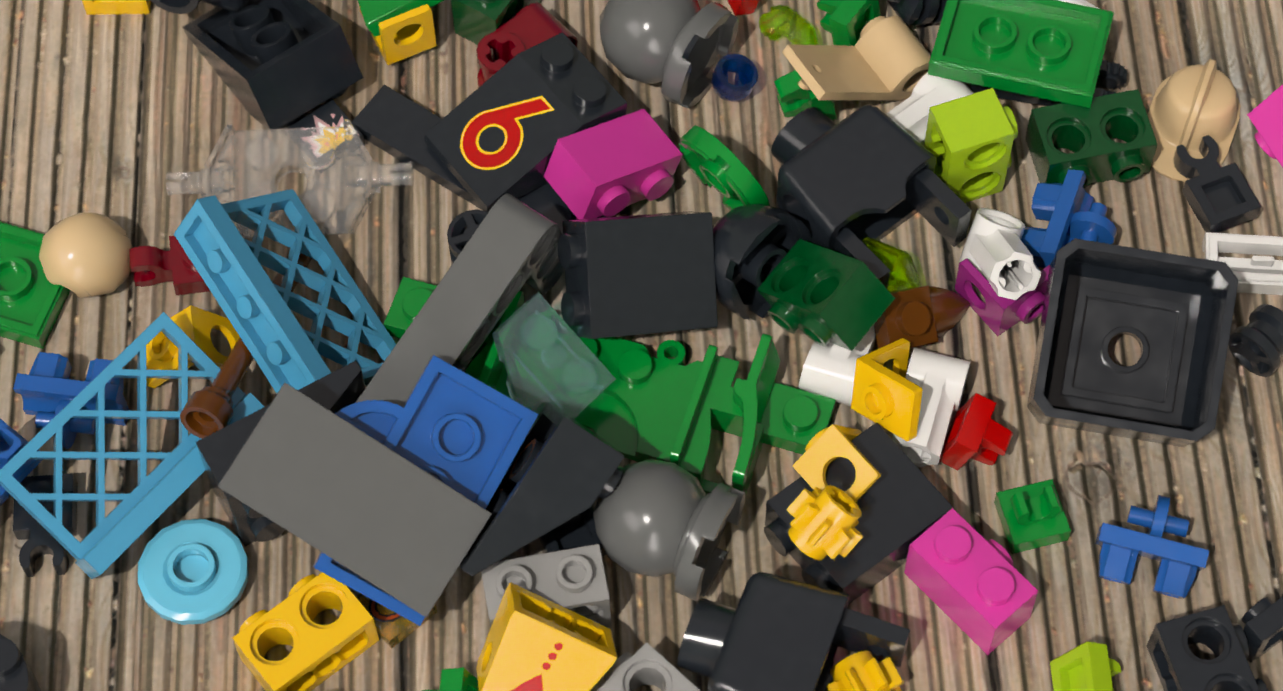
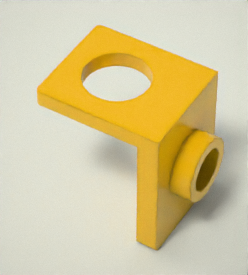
(406, 34)
(197, 325)
(886, 393)
(832, 444)

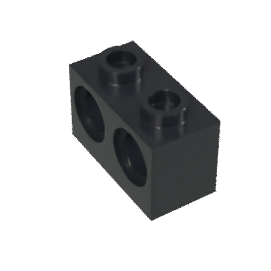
(1184, 671)

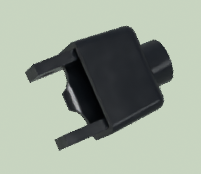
(861, 182)
(782, 637)

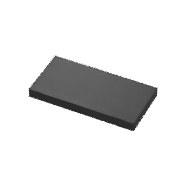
(354, 499)

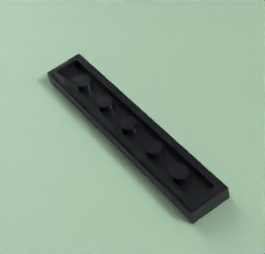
(400, 128)

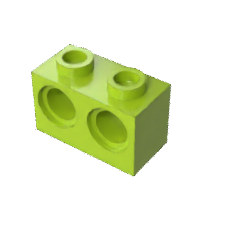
(972, 143)

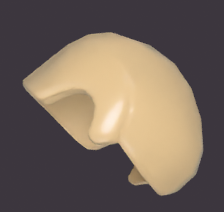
(86, 254)

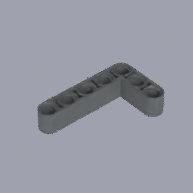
(504, 252)

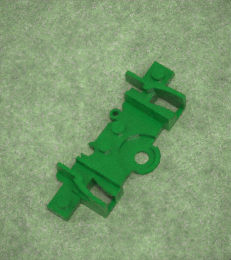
(660, 404)

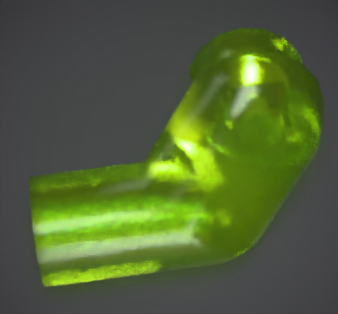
(787, 22)
(903, 270)

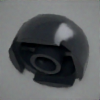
(746, 251)

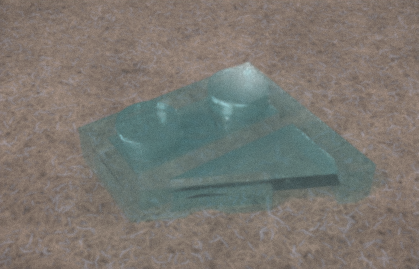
(548, 360)

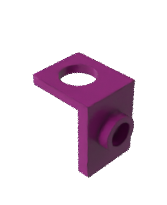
(998, 311)

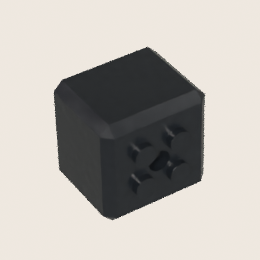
(1175, 311)

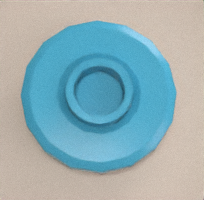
(193, 571)

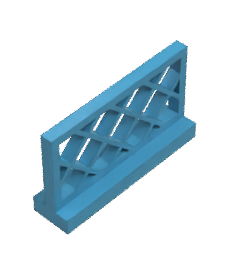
(263, 309)
(154, 491)

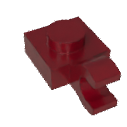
(159, 266)

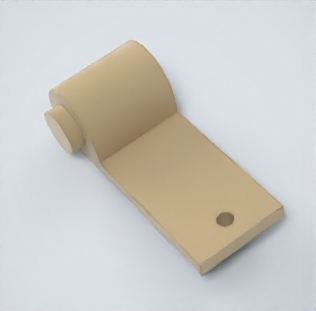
(878, 67)

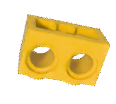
(317, 648)

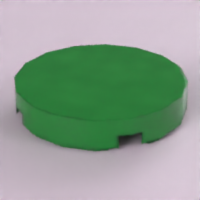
(720, 168)

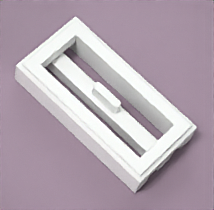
(1254, 275)

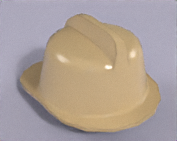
(1188, 107)

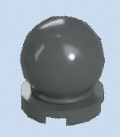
(668, 43)
(667, 524)

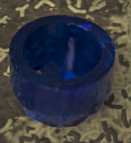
(744, 81)

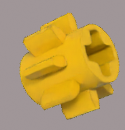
(824, 522)
(863, 673)

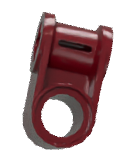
(520, 33)

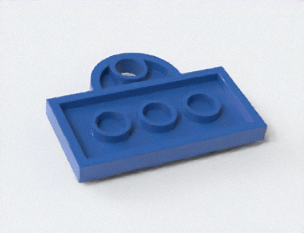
(449, 430)

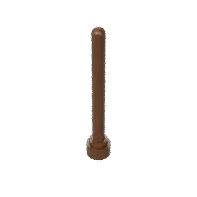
(212, 406)

